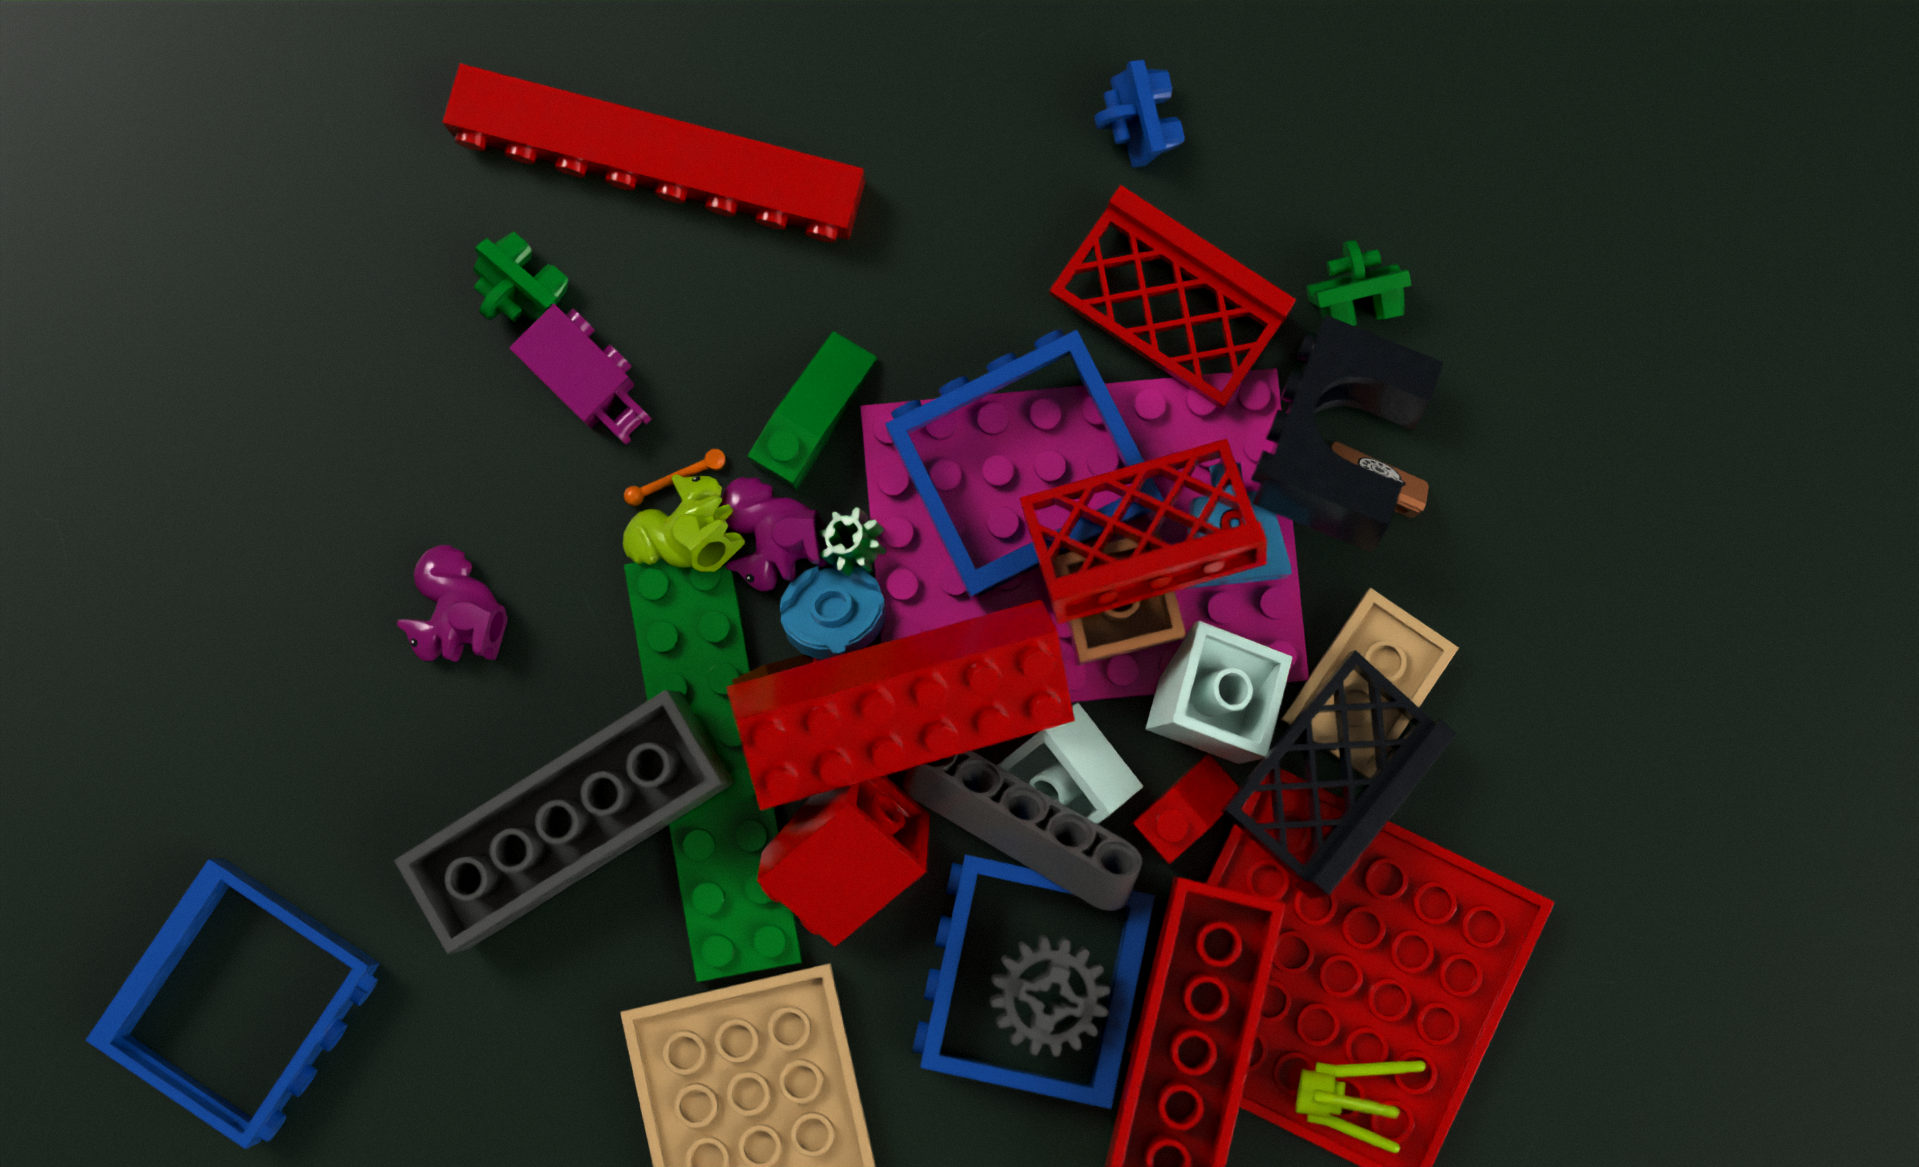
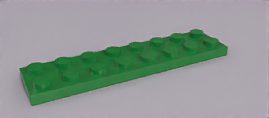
(696, 644)

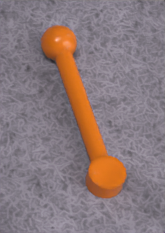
(714, 460)

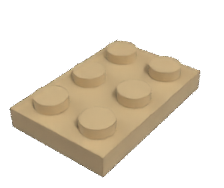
(1399, 649)

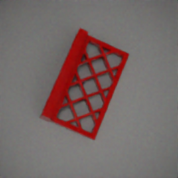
(1196, 259)
(1167, 565)

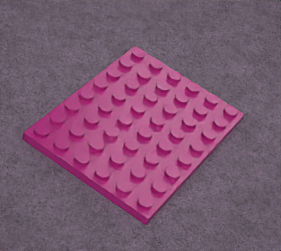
(1046, 439)

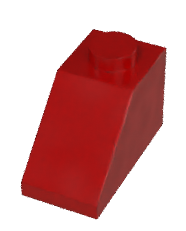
(1185, 809)

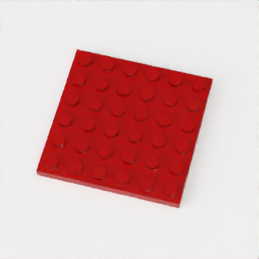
(1387, 968)

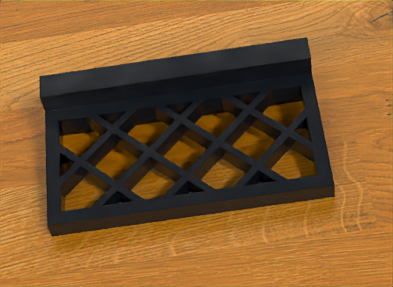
(1372, 806)

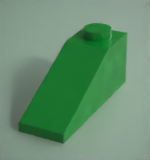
(811, 411)

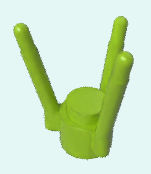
(1322, 1095)

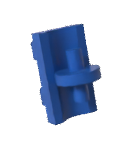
(1134, 115)

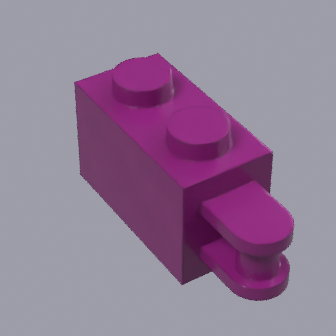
(579, 371)

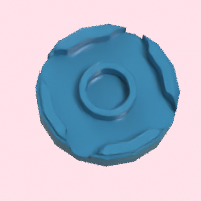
(832, 612)

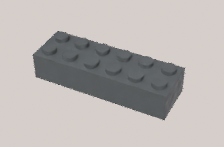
(564, 821)

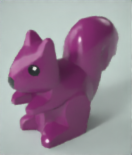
(782, 530)
(463, 612)

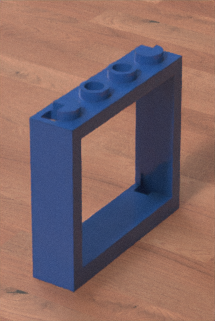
(961, 393)
(1119, 1003)
(114, 1028)

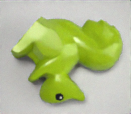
(691, 534)

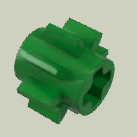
(840, 548)

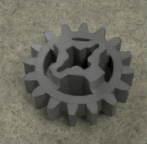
(1043, 1019)

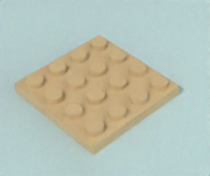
(749, 1076)

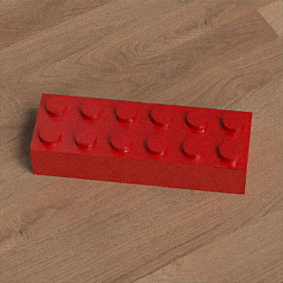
(901, 703)
(1196, 1028)

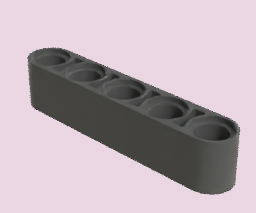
(1028, 827)

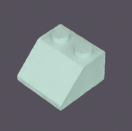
(1220, 694)
(1075, 767)

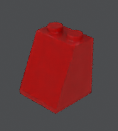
(846, 856)

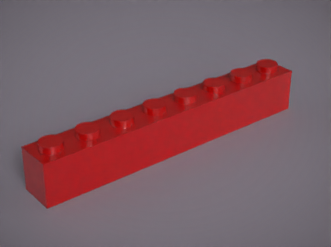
(654, 152)

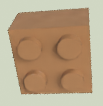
(1124, 628)

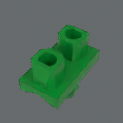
(1381, 284)
(511, 288)

